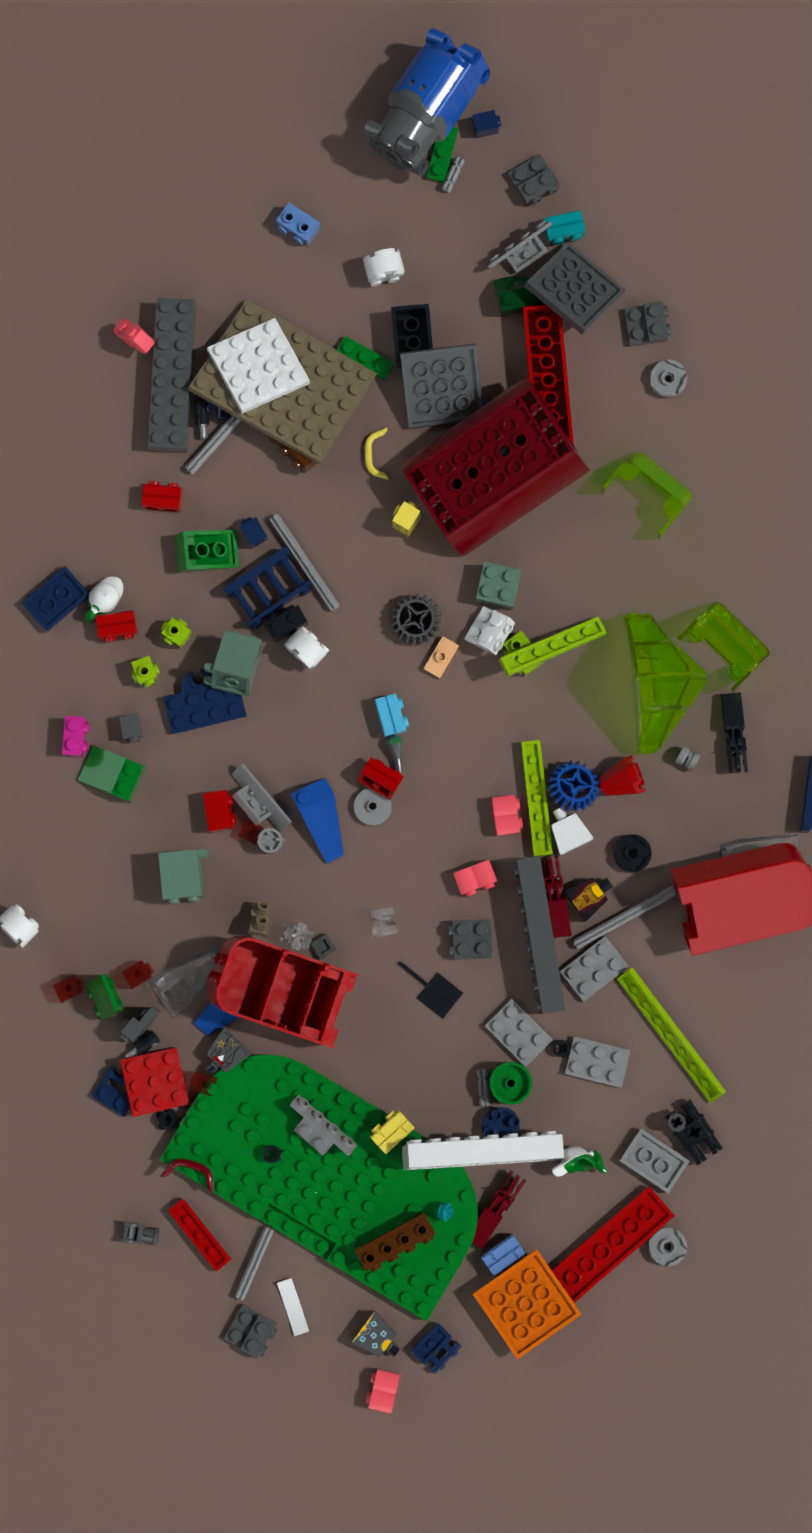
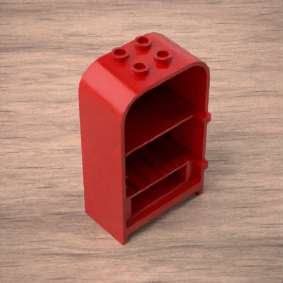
(744, 897)
(279, 988)

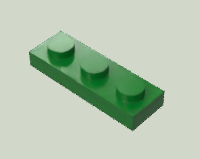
(441, 157)
(365, 357)

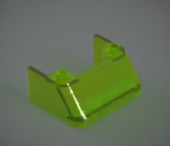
(677, 495)
(730, 640)

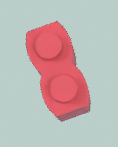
(133, 336)
(506, 815)
(475, 877)
(383, 1390)

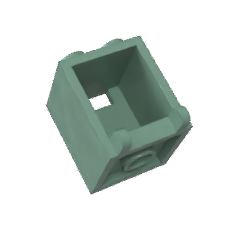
(235, 663)
(182, 875)

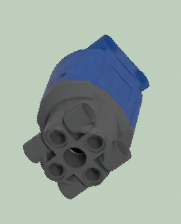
(427, 101)

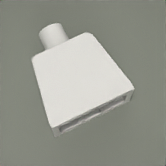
(569, 832)

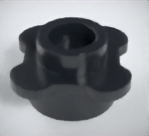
(165, 1124)

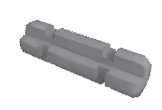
(452, 174)
(483, 1087)

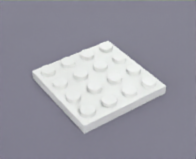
(258, 365)

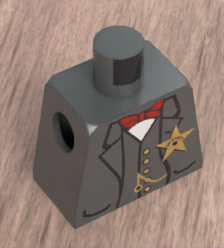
(226, 1053)

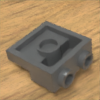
(533, 180)
(647, 324)
(471, 939)
(135, 1028)
(251, 1331)

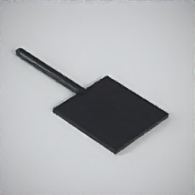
(438, 994)

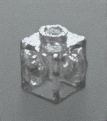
(301, 936)

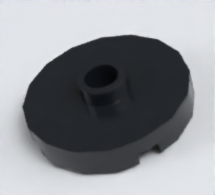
(635, 843)

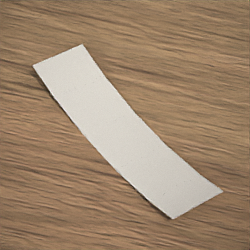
(293, 1307)

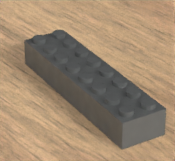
(172, 375)
(540, 935)

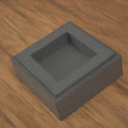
(323, 946)

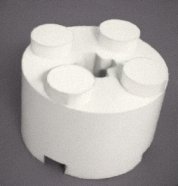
(384, 266)
(306, 647)
(18, 926)

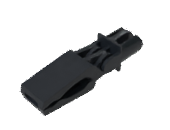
(734, 722)

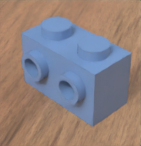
(297, 224)

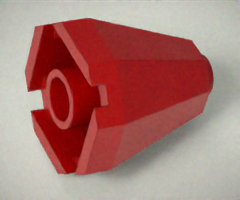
(622, 779)

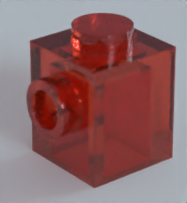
(138, 974)
(69, 988)
(200, 1080)

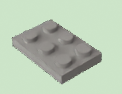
(594, 969)
(518, 1032)
(597, 1062)
(654, 1160)

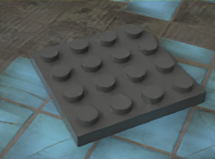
(574, 288)
(441, 384)

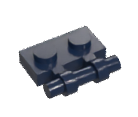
(431, 1344)

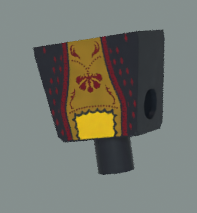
(588, 896)

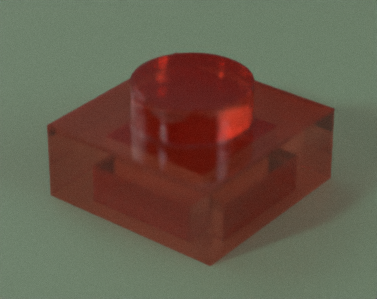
(250, 831)

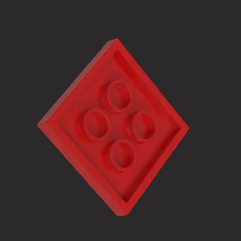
(154, 1082)

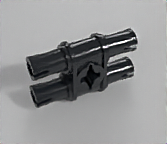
(704, 1133)

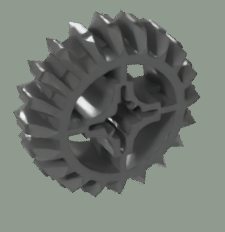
(408, 624)

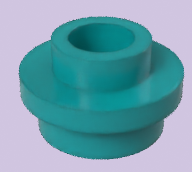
(445, 1211)

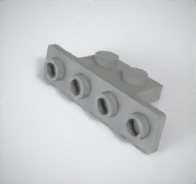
(525, 252)
(257, 801)
(319, 1130)

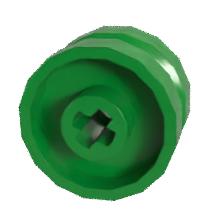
(516, 1093)

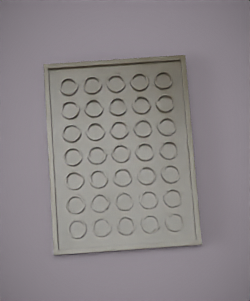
(304, 418)

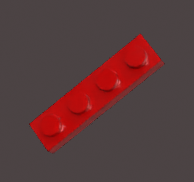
(199, 1235)

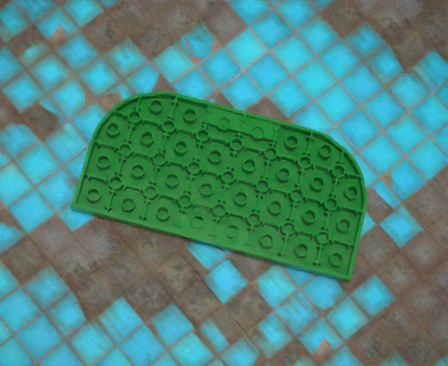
(331, 1198)

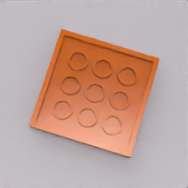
(527, 1304)

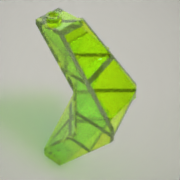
(663, 681)

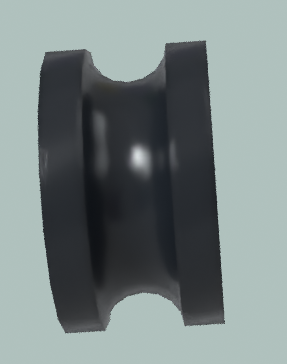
(561, 1042)
(274, 1159)

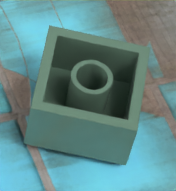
(498, 585)

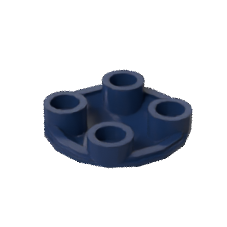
(500, 1122)

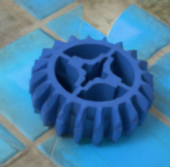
(589, 786)

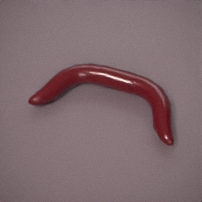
(193, 1165)

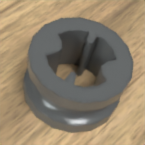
(679, 1128)

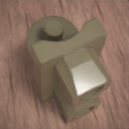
(259, 919)

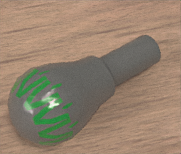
(395, 747)

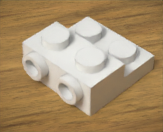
(490, 630)

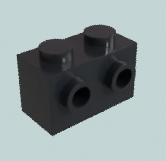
(286, 623)

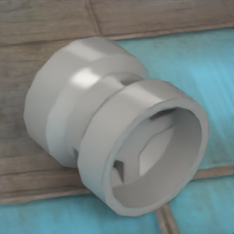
(692, 758)

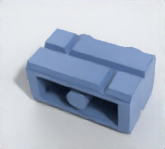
(503, 1255)

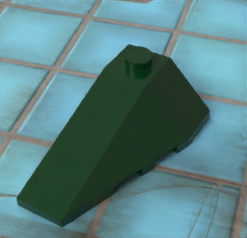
(513, 295)

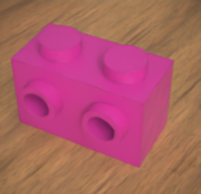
(74, 736)

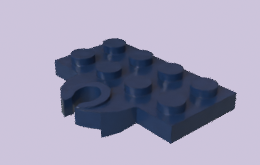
(201, 706)

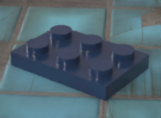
(56, 599)

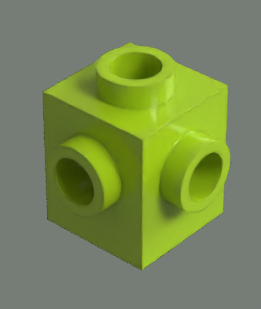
(180, 637)
(142, 665)

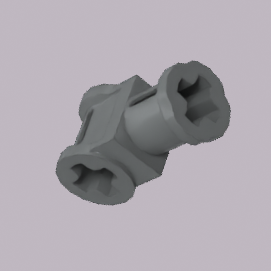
(137, 1233)

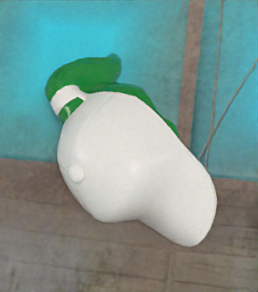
(104, 597)
(579, 1160)

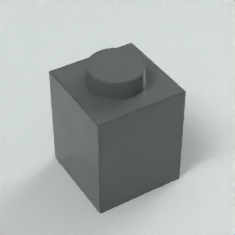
(131, 727)

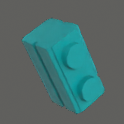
(565, 227)

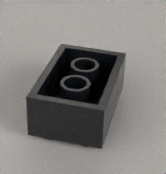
(411, 329)

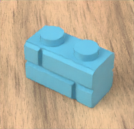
(391, 716)

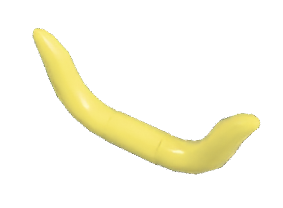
(368, 454)

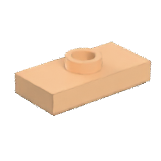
(441, 657)

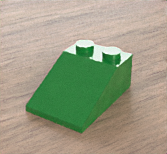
(206, 550)
(112, 773)
(105, 996)

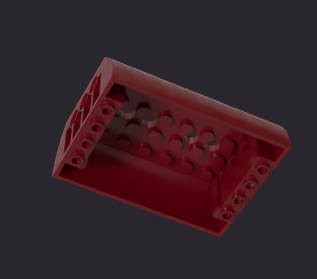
(504, 485)

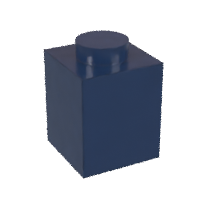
(486, 123)
(253, 532)

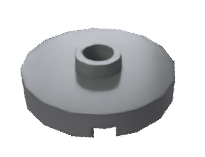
(673, 370)
(369, 816)
(675, 1253)

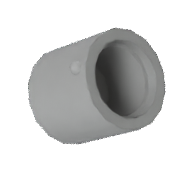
(270, 841)

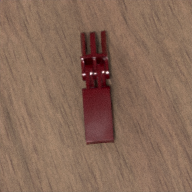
(557, 907)
(489, 1217)

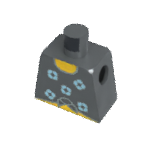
(376, 1336)

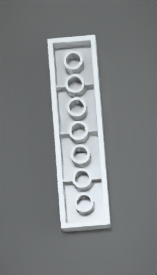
(486, 1151)

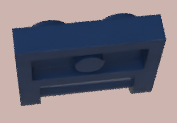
(110, 1095)

